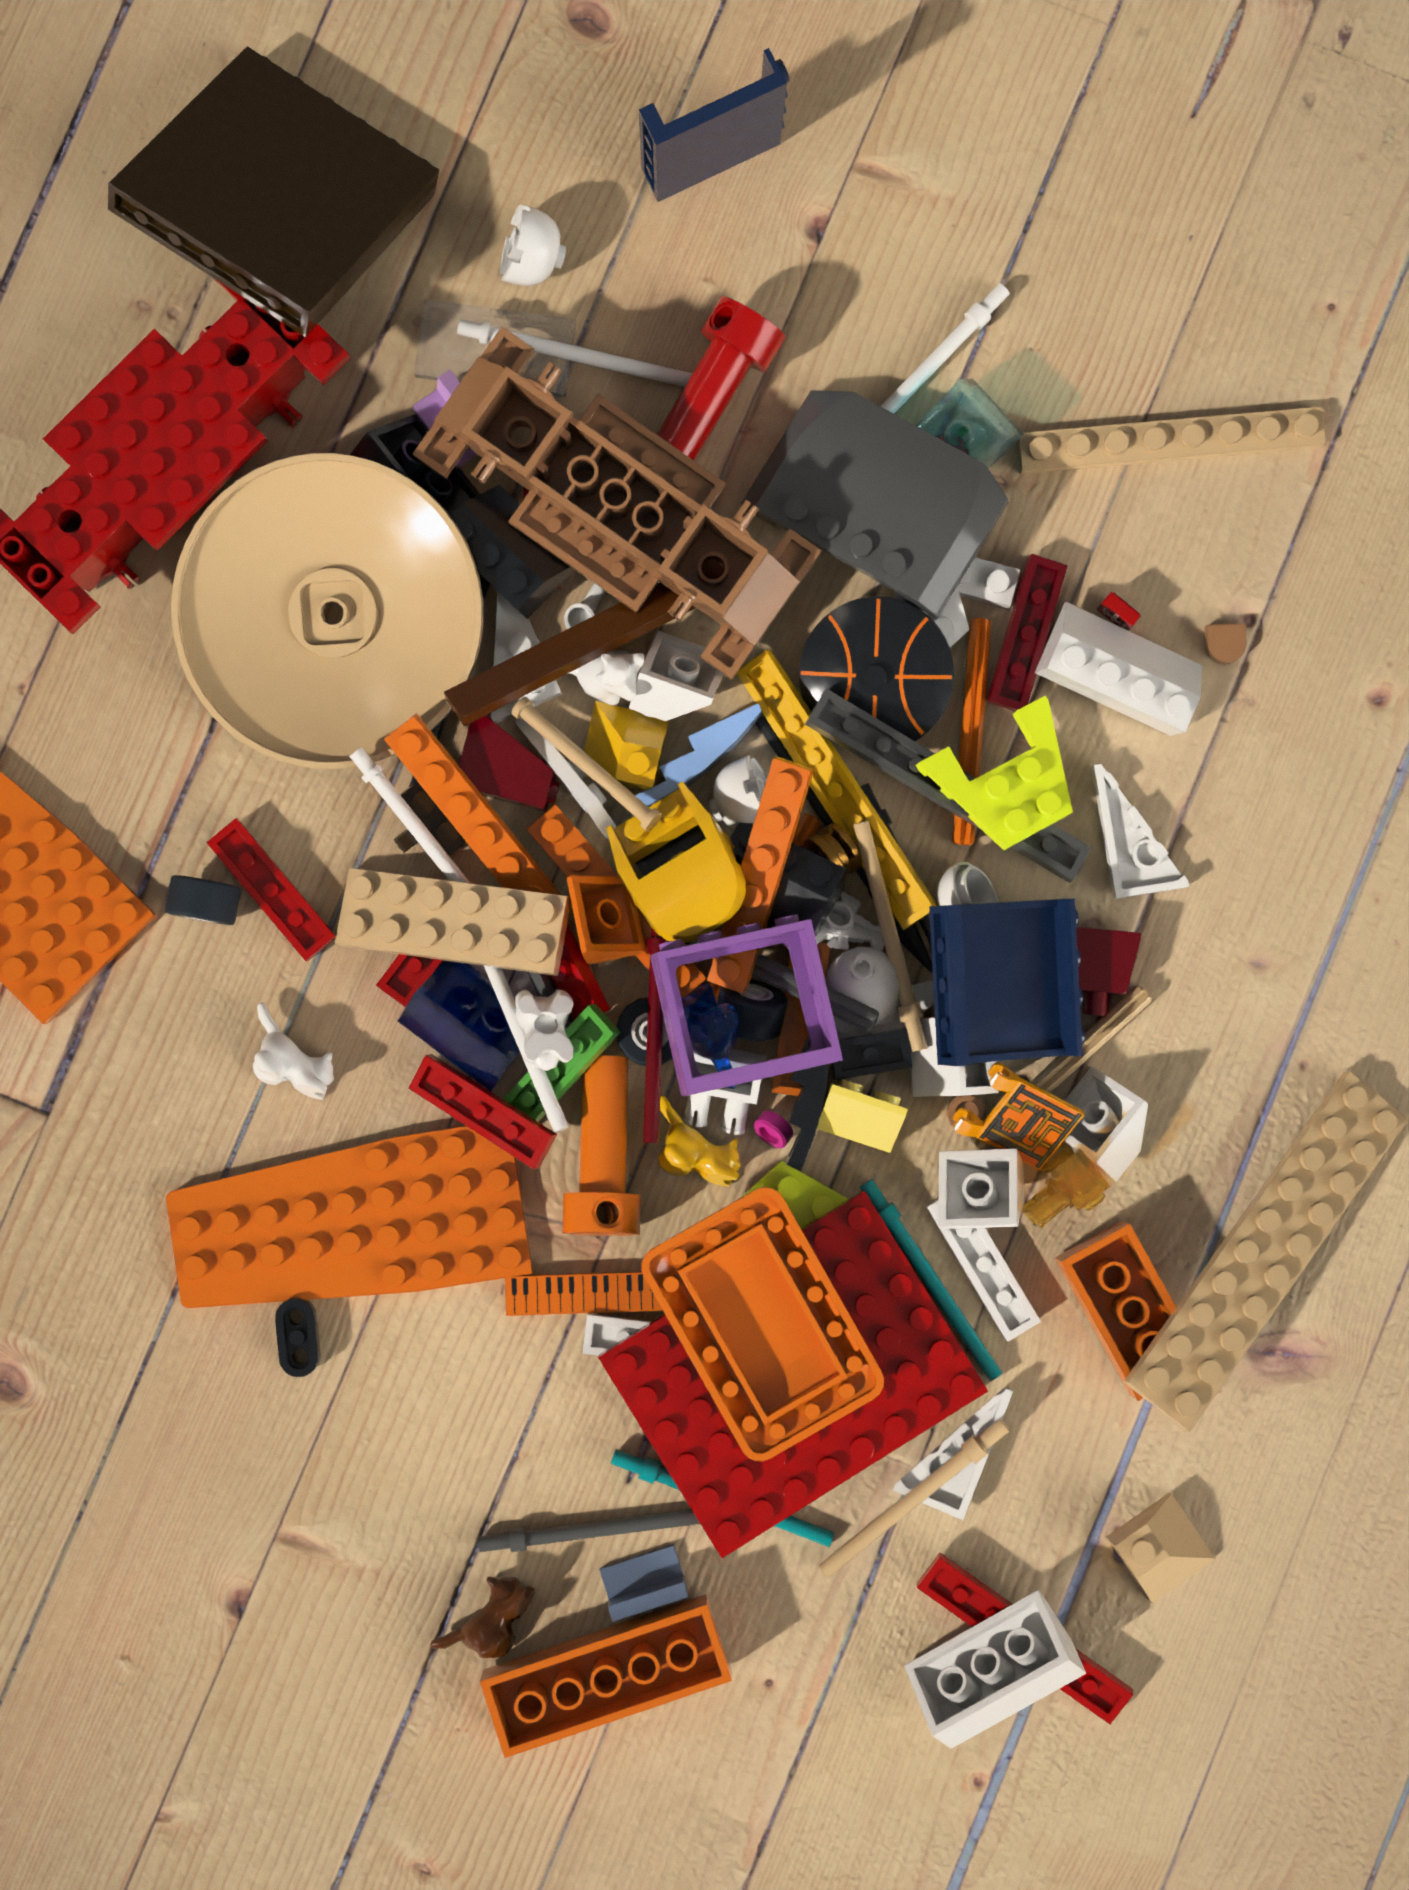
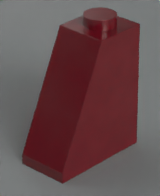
(505, 768)

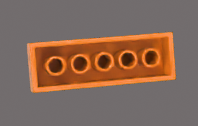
(605, 1676)

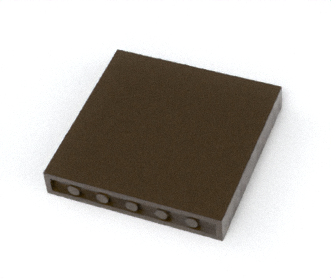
(273, 190)

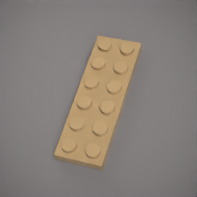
(453, 921)

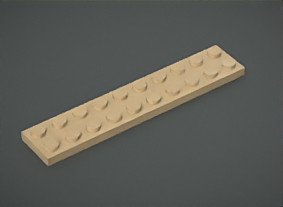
(1266, 1251)

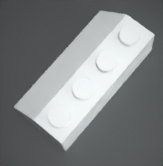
(1121, 670)
(993, 1670)

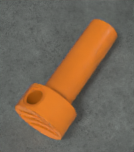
(603, 1155)

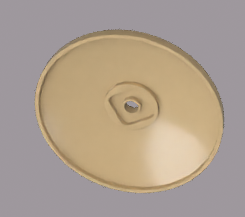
(257, 593)

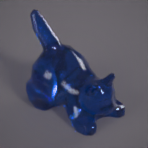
(711, 1026)

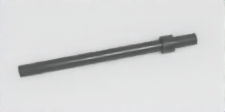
(518, 1538)

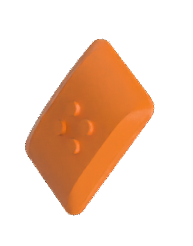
(762, 1324)

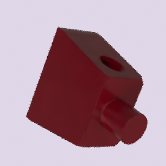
(1105, 965)

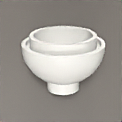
(965, 885)

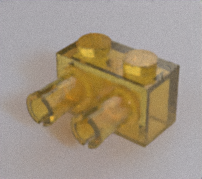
(1069, 1183)

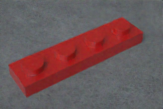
(271, 889)
(482, 1111)

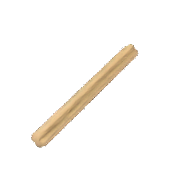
(1095, 1038)

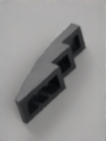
(806, 1109)

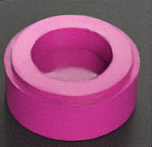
(773, 1129)

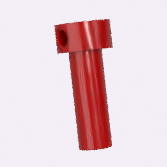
(738, 341)

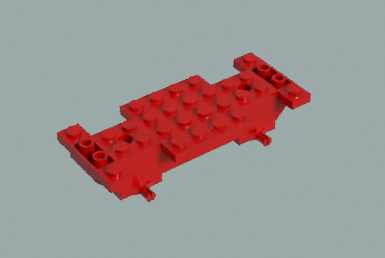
(155, 450)

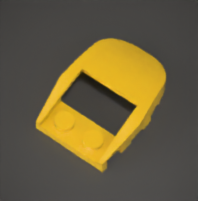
(693, 889)

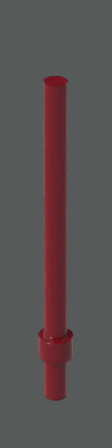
(653, 1050)

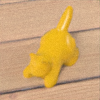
(689, 1151)

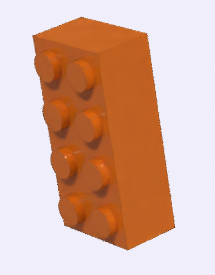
(1118, 1294)

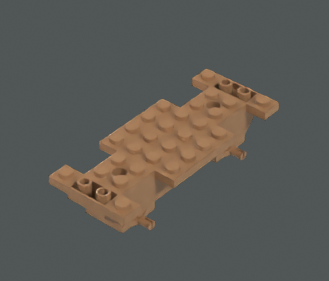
(616, 501)

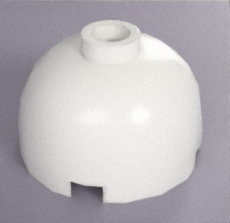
(532, 248)
(738, 792)
(866, 977)

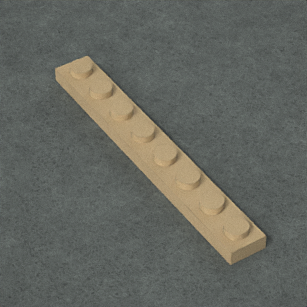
(1171, 440)

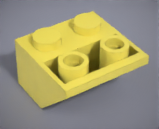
(861, 1117)

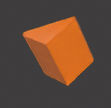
(605, 918)

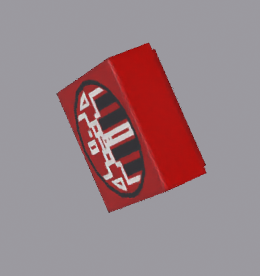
(1118, 611)

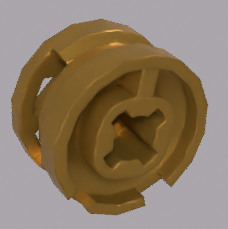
(836, 847)

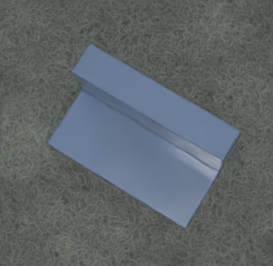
(644, 1582)

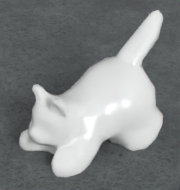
(611, 676)
(544, 1029)
(283, 1061)

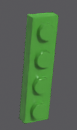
(589, 1037)

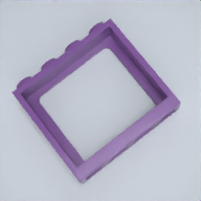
(811, 987)

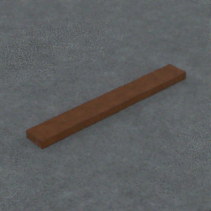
(564, 653)

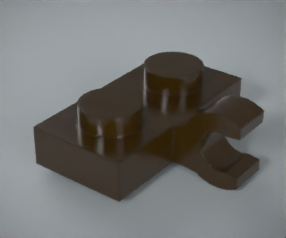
(432, 818)

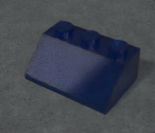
(463, 1022)

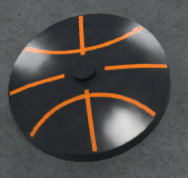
(883, 661)

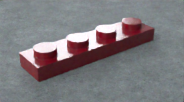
(1026, 633)

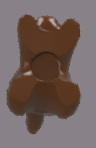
(490, 1629)

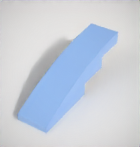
(708, 748)

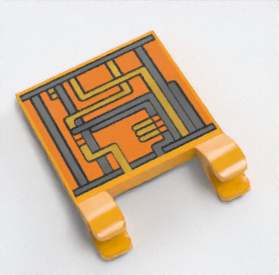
(1022, 1120)

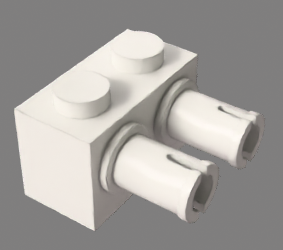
(737, 1098)

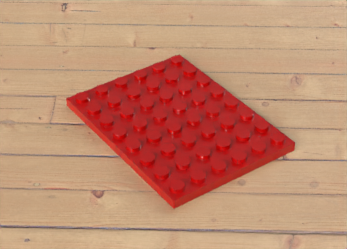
(906, 1334)

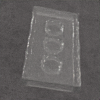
(445, 350)

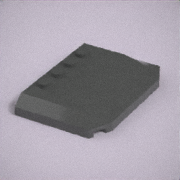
(879, 496)

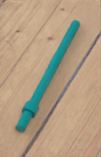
(891, 1216)
(650, 1471)

